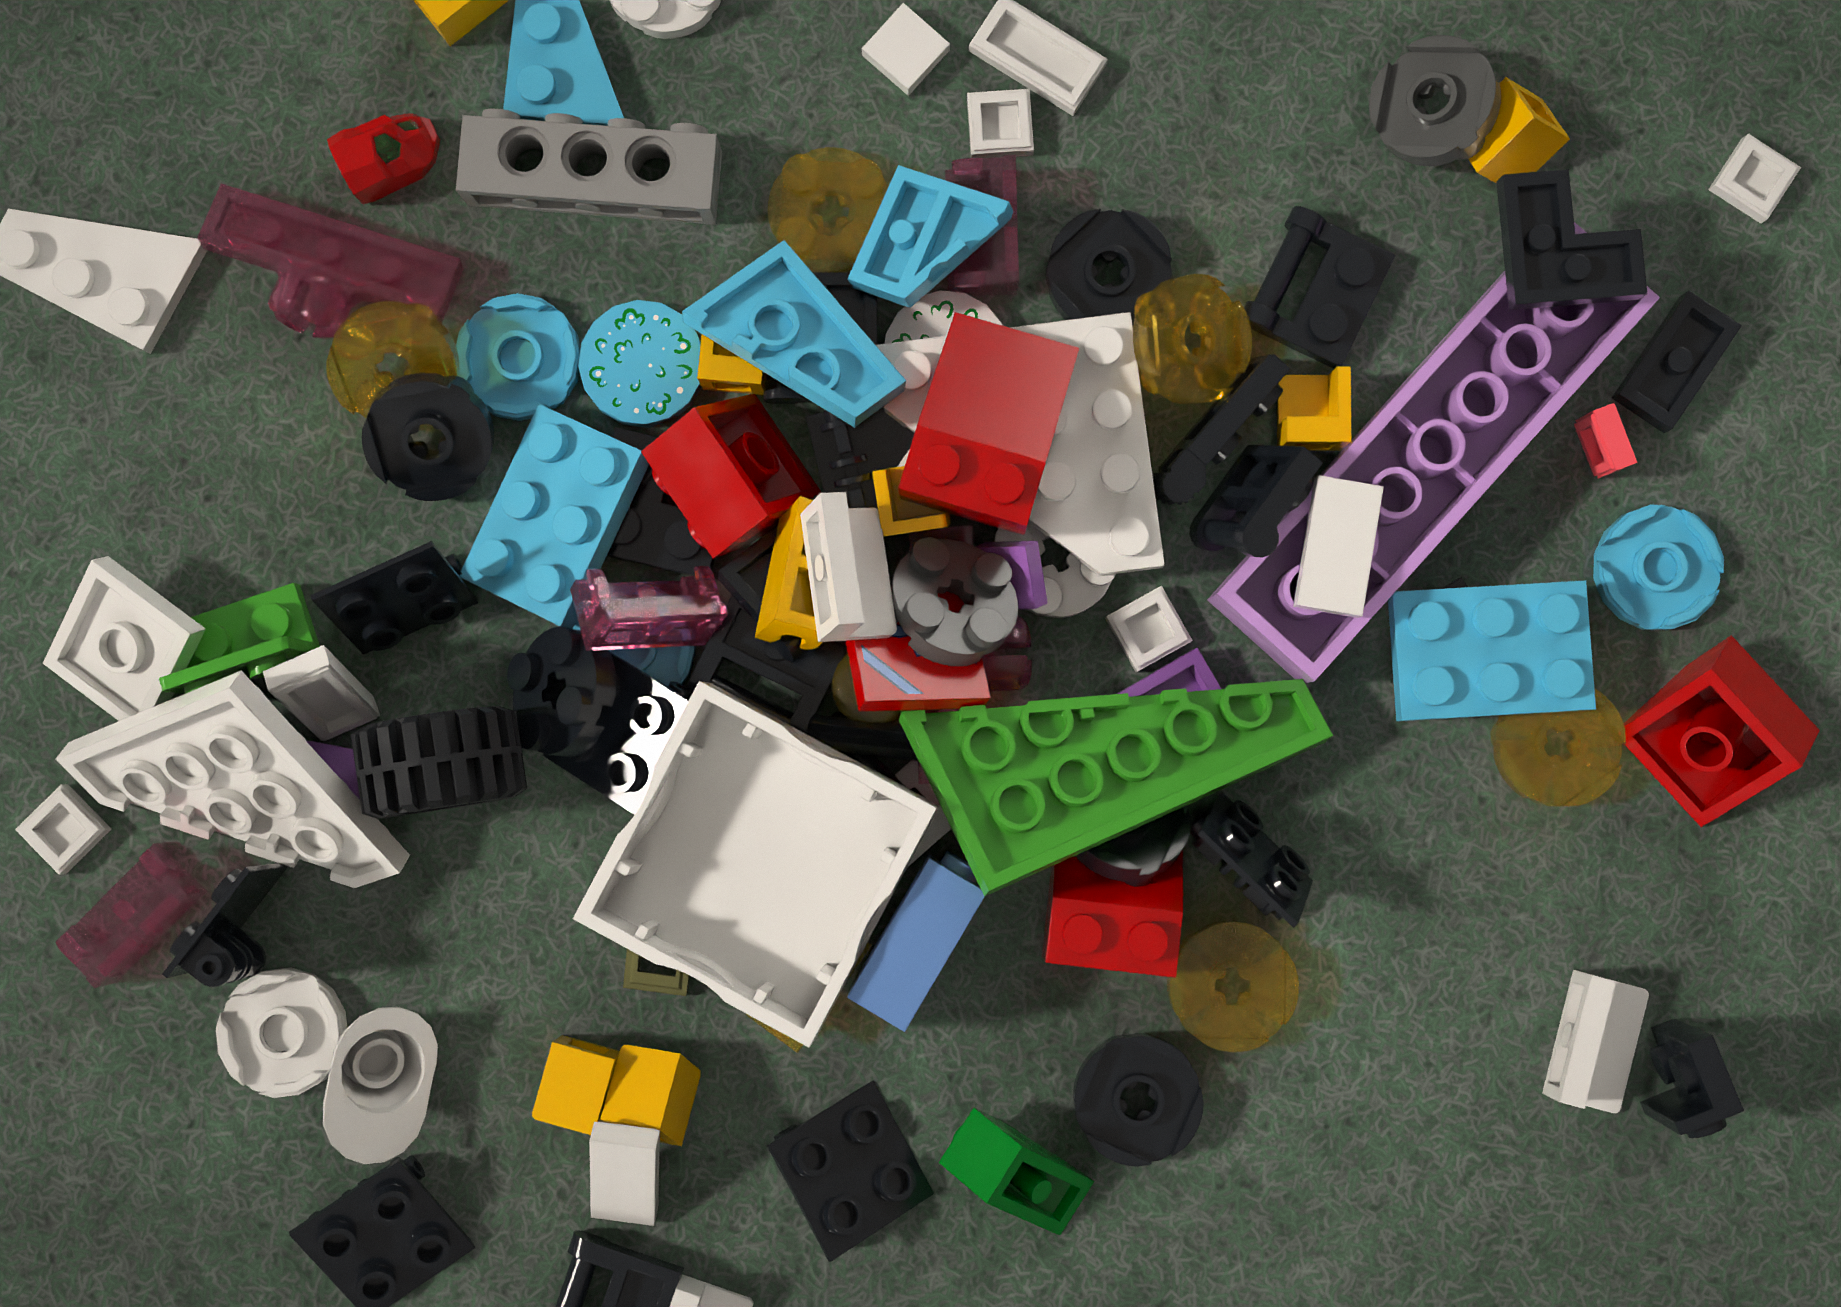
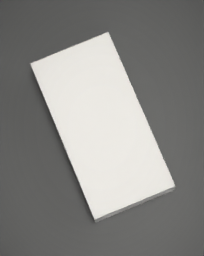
(1037, 55)
(1338, 546)
(321, 693)
(624, 1173)

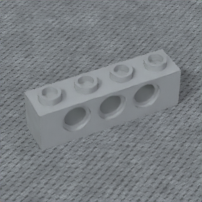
(499, 136)

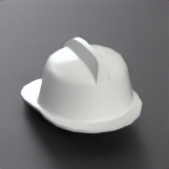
(379, 1084)

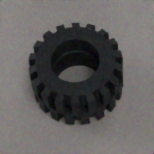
(438, 761)

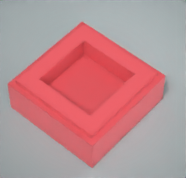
(1605, 441)

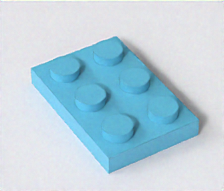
(554, 515)
(1491, 651)

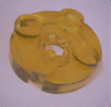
(807, 182)
(382, 329)
(1160, 344)
(1550, 780)
(1258, 1011)

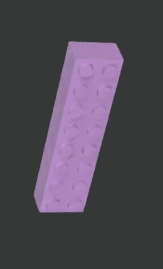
(1435, 455)

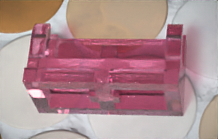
(995, 264)
(647, 612)
(131, 917)

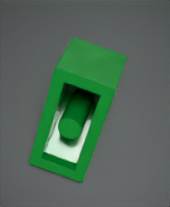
(1015, 1172)

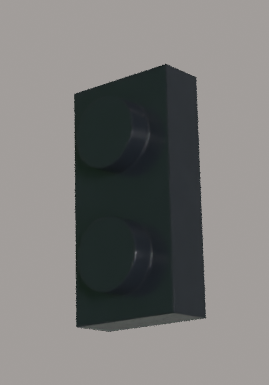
(1676, 361)

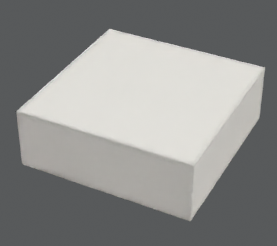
(905, 49)
(1000, 123)
(1754, 178)
(1148, 629)
(63, 829)

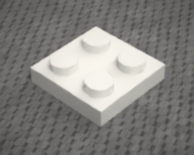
(121, 641)

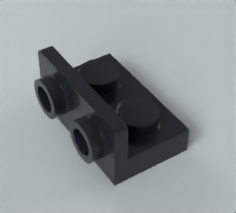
(1701, 1082)

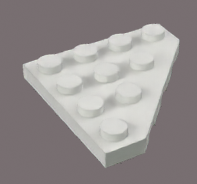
(1098, 471)
(235, 772)

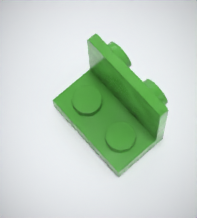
(247, 638)

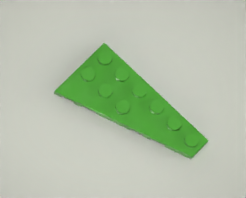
(1081, 770)

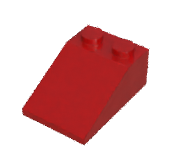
(988, 423)

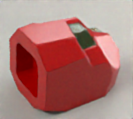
(385, 154)

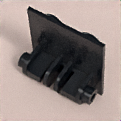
(851, 454)
(397, 598)
(633, 736)
(1274, 875)
(218, 948)
(850, 1170)
(383, 1236)

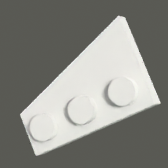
(100, 271)

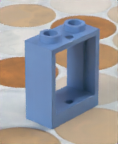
(917, 940)

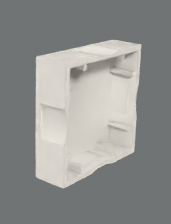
(757, 862)

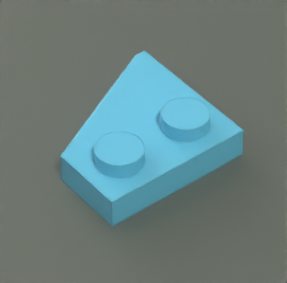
(557, 65)
(923, 235)

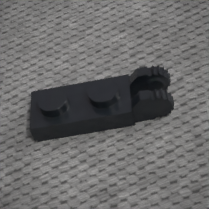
(1215, 432)

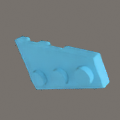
(797, 334)

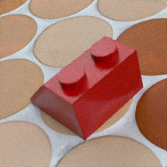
(728, 472)
(1719, 732)
(1113, 923)

